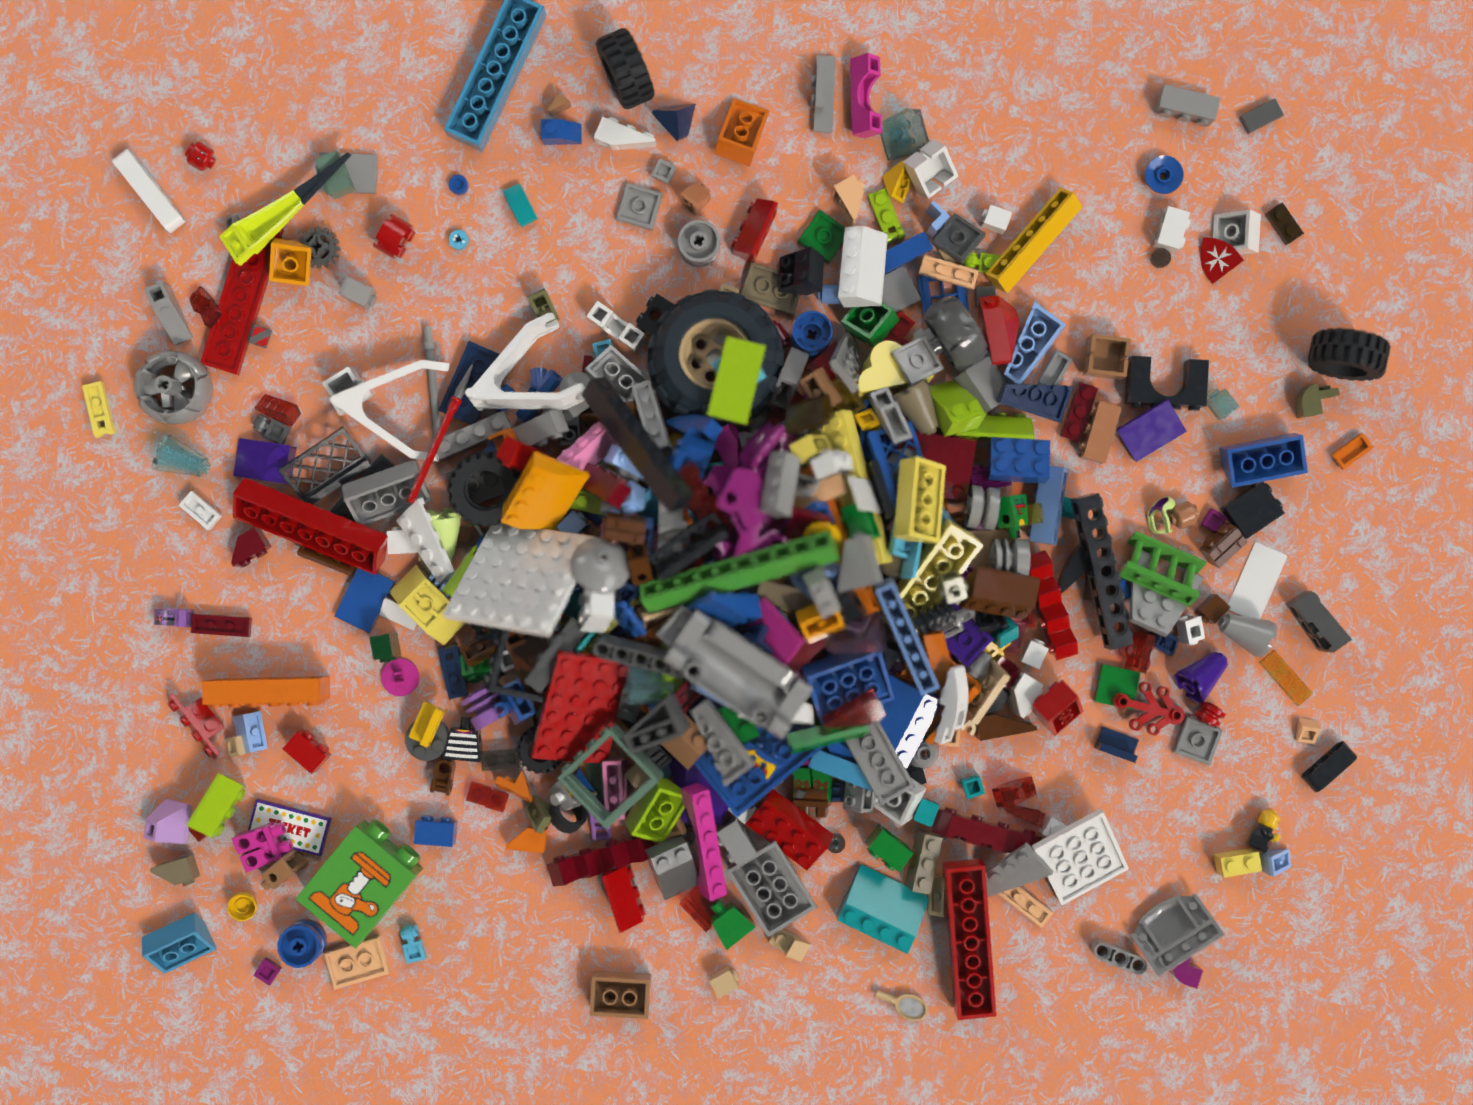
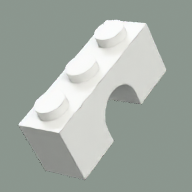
(616, 327)

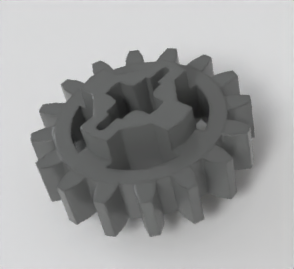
(327, 252)

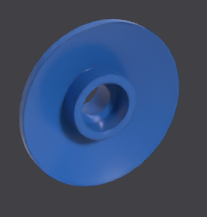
(1170, 168)

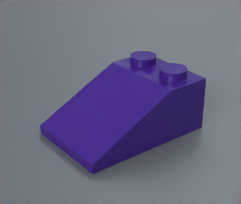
(262, 460)

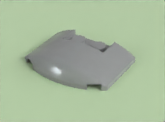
(1175, 932)

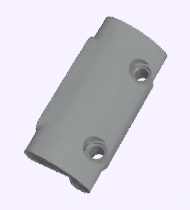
(738, 673)

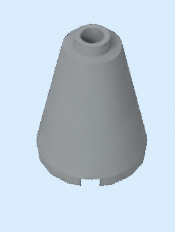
(1249, 632)

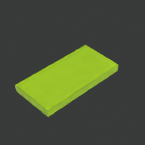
(736, 380)

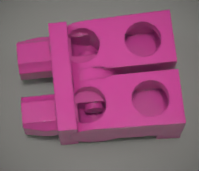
(261, 845)

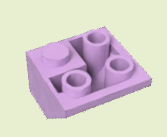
(168, 822)

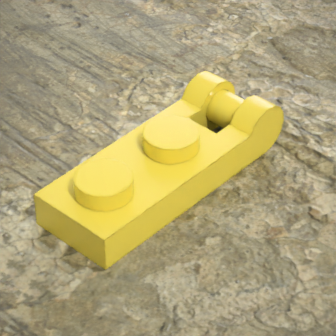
(98, 409)

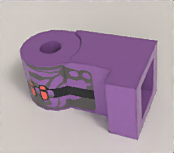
(173, 617)

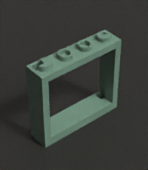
(587, 799)

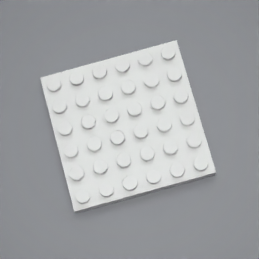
(517, 580)

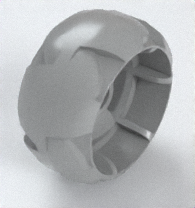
(186, 367)

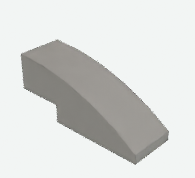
(889, 415)

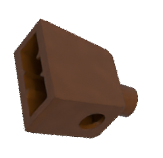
(639, 564)

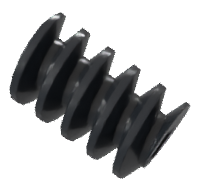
(934, 616)

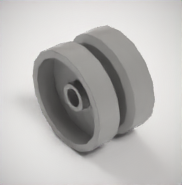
(696, 232)
(982, 507)

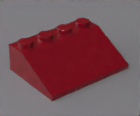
(953, 452)

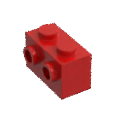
(307, 751)

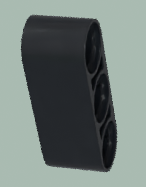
(1329, 766)

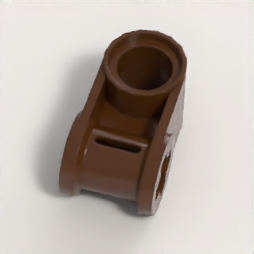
(443, 780)

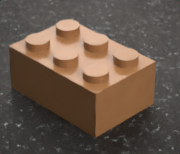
(620, 994)

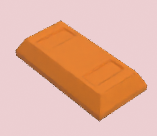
(1352, 451)

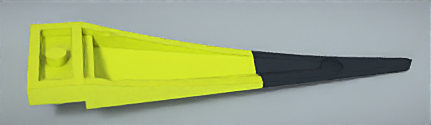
(257, 230)

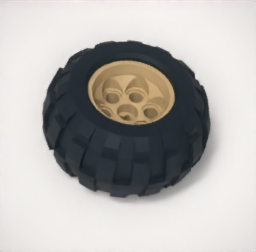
(699, 319)

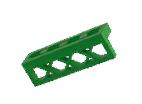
(821, 736)

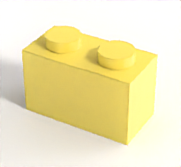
(809, 447)
(1237, 862)

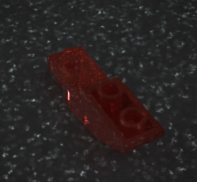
(701, 502)

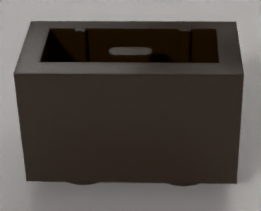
(809, 414)

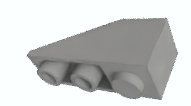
(168, 311)

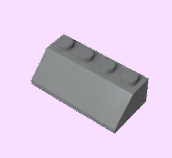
(383, 493)

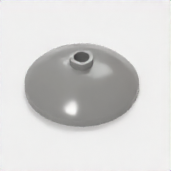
(597, 574)

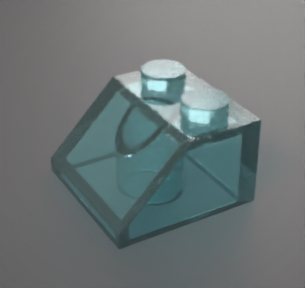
(904, 134)

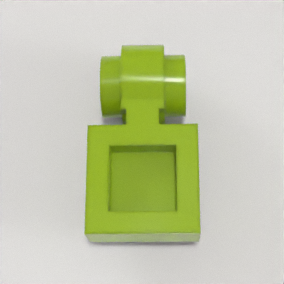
(984, 262)

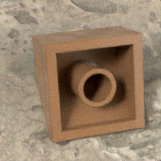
(689, 746)

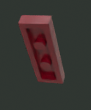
(1079, 412)
(221, 625)

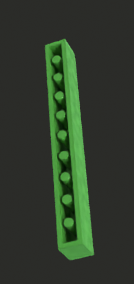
(740, 571)

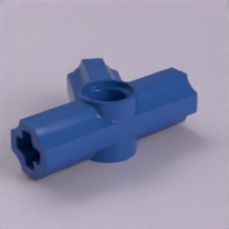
(540, 382)

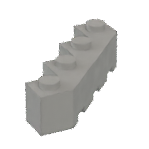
(668, 527)

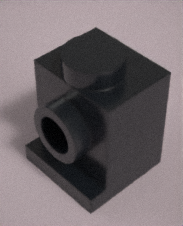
(851, 607)

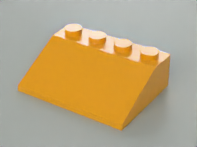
(542, 494)

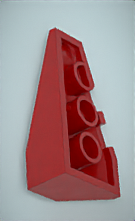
(999, 327)

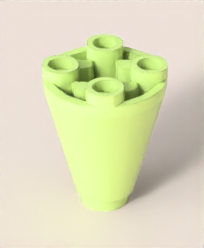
(447, 525)

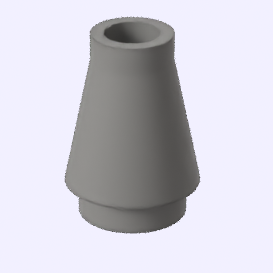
(979, 666)

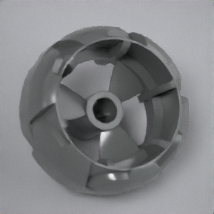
(955, 333)

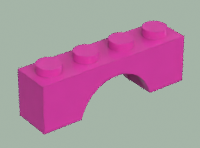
(864, 72)

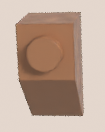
(695, 197)

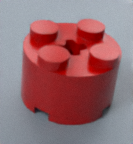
(394, 236)

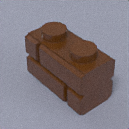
(624, 529)
(1222, 545)

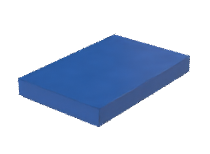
(364, 599)

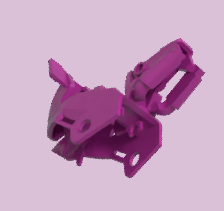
(741, 494)

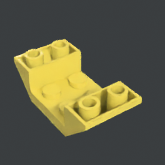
(425, 605)

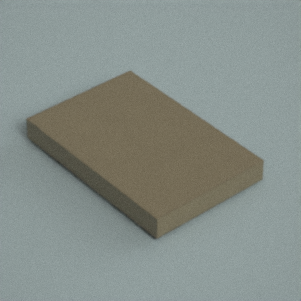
(762, 289)

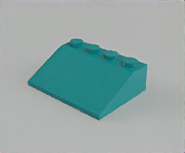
(883, 908)

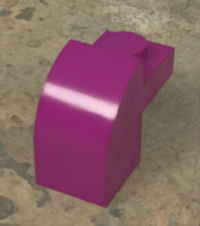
(1188, 973)

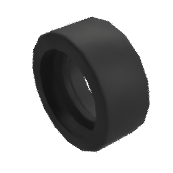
(565, 825)

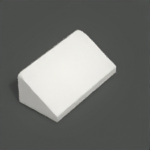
(395, 613)

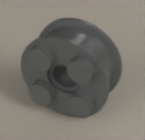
(434, 750)

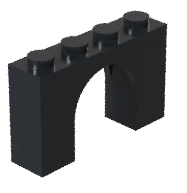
(1141, 392)

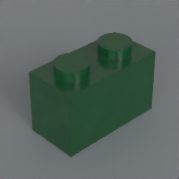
(385, 647)

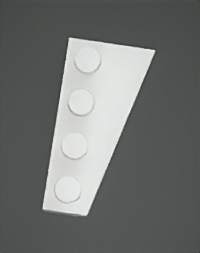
(419, 530)

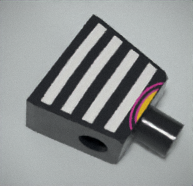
(464, 742)

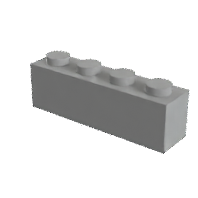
(472, 435)

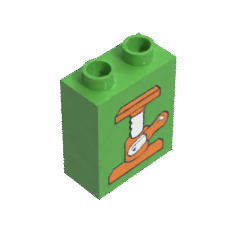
(360, 881)

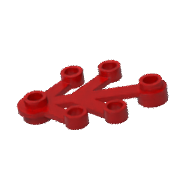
(1152, 709)

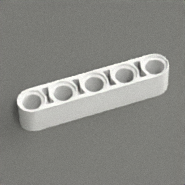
(148, 190)

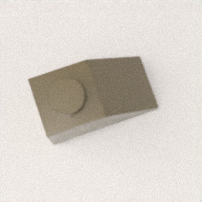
(178, 871)

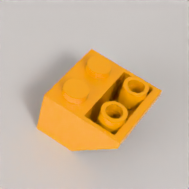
(815, 626)

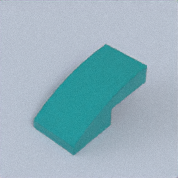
(520, 205)

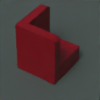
(1011, 669)

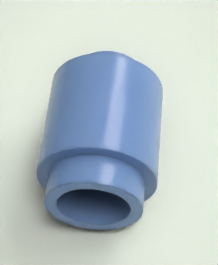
(829, 294)

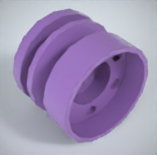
(482, 703)

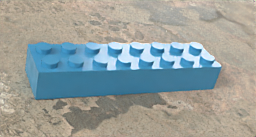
(495, 72)

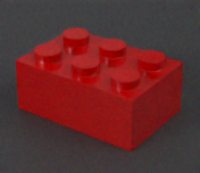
(1057, 707)

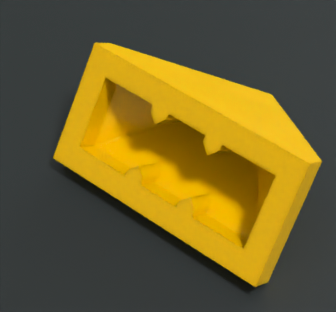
(897, 182)

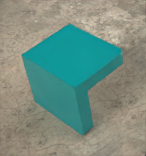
(1005, 636)
(926, 811)

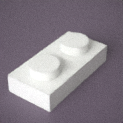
(200, 510)

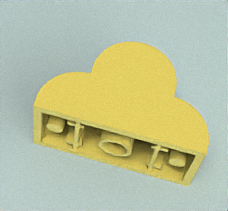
(881, 372)

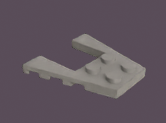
(1153, 609)

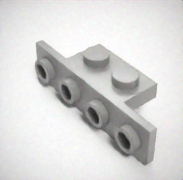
(824, 94)

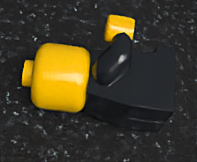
(1262, 832)

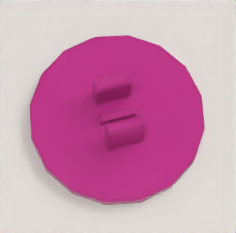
(400, 677)

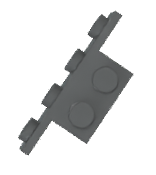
(563, 642)

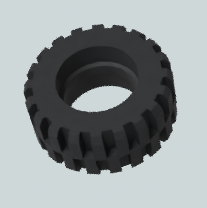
(625, 68)
(1348, 354)
(459, 482)

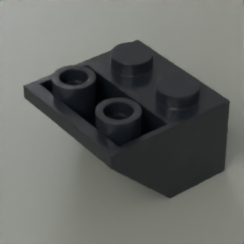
(801, 272)

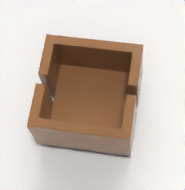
(1105, 356)

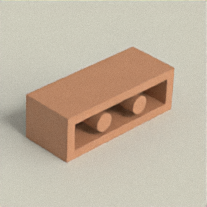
(1099, 432)

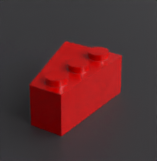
(517, 453)

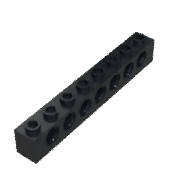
(1098, 582)

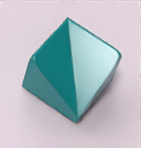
(972, 786)

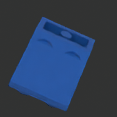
(729, 608)

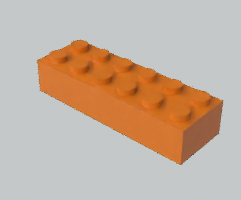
(265, 690)

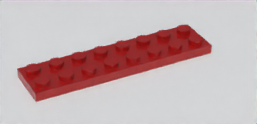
(239, 309)

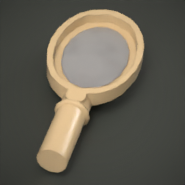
(906, 1005)

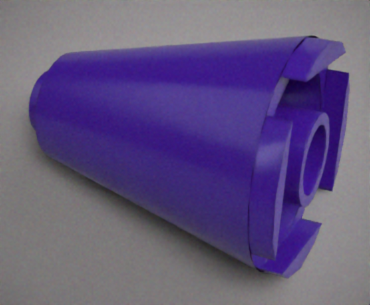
(1201, 676)

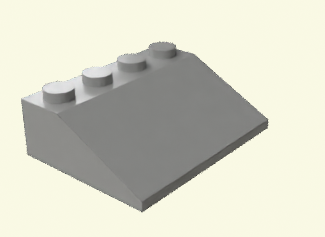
(771, 888)

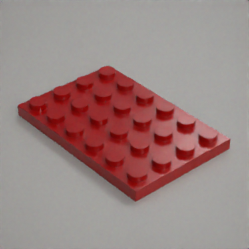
(578, 705)

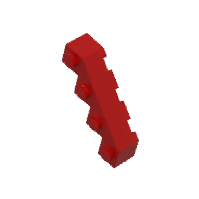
(1051, 610)

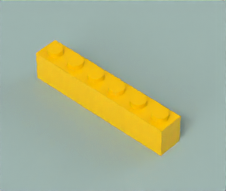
(1034, 240)

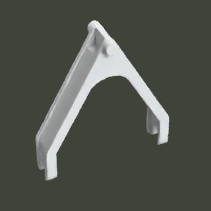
(487, 390)
(351, 403)

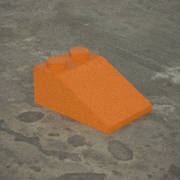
(741, 132)

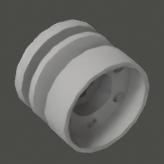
(1012, 558)

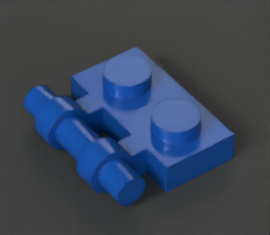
(628, 620)

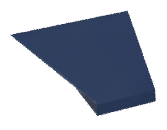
(676, 119)

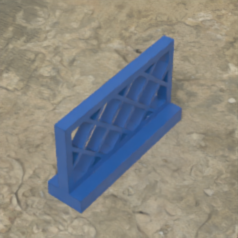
(878, 453)

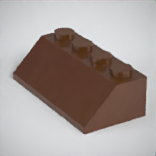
(1000, 592)

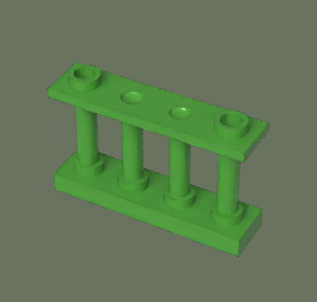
(1156, 582)

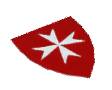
(1218, 258)

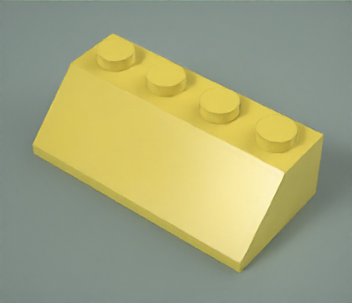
(919, 500)

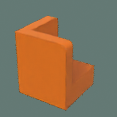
(499, 437)

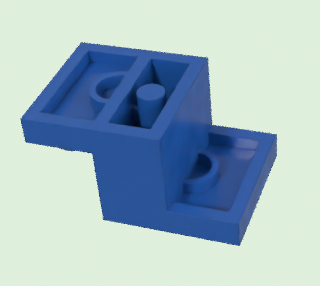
(693, 449)

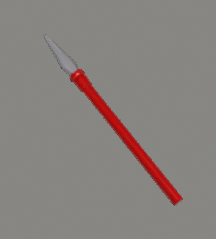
(452, 408)

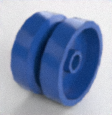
(302, 943)

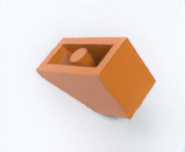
(529, 841)

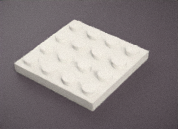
(1081, 856)

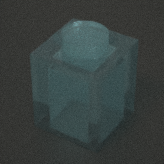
(1221, 403)

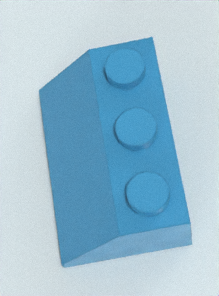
(177, 943)

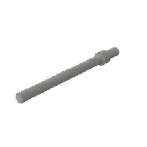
(429, 346)

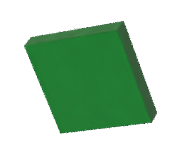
(823, 235)
(1116, 680)

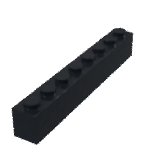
(637, 444)

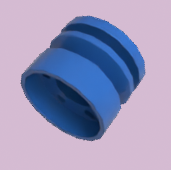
(813, 324)

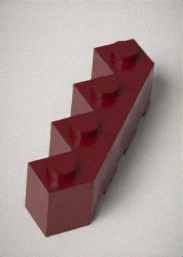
(978, 832)
(597, 860)

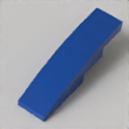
(907, 252)

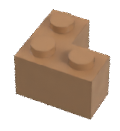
(819, 384)

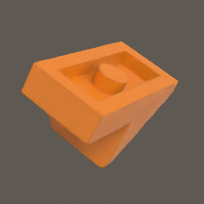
(519, 788)

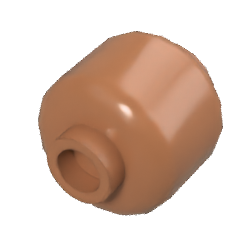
(1184, 515)

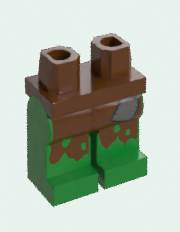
(812, 790)

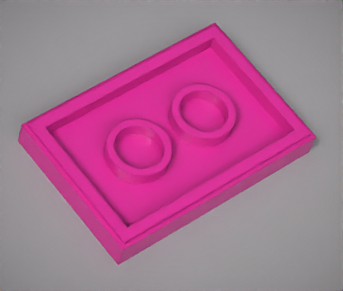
(781, 634)

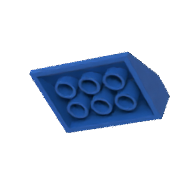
(845, 677)
(908, 717)

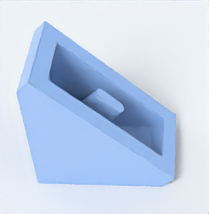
(1275, 861)

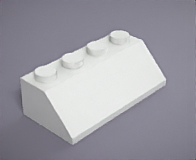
(862, 267)

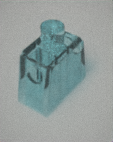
(646, 686)

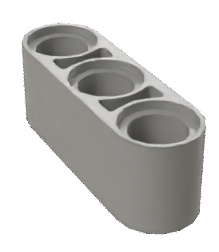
(1126, 961)

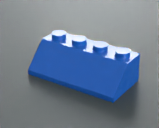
(1264, 459)

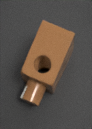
(283, 869)

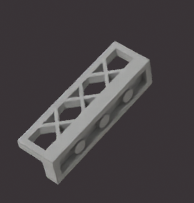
(651, 415)

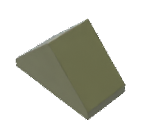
(542, 304)

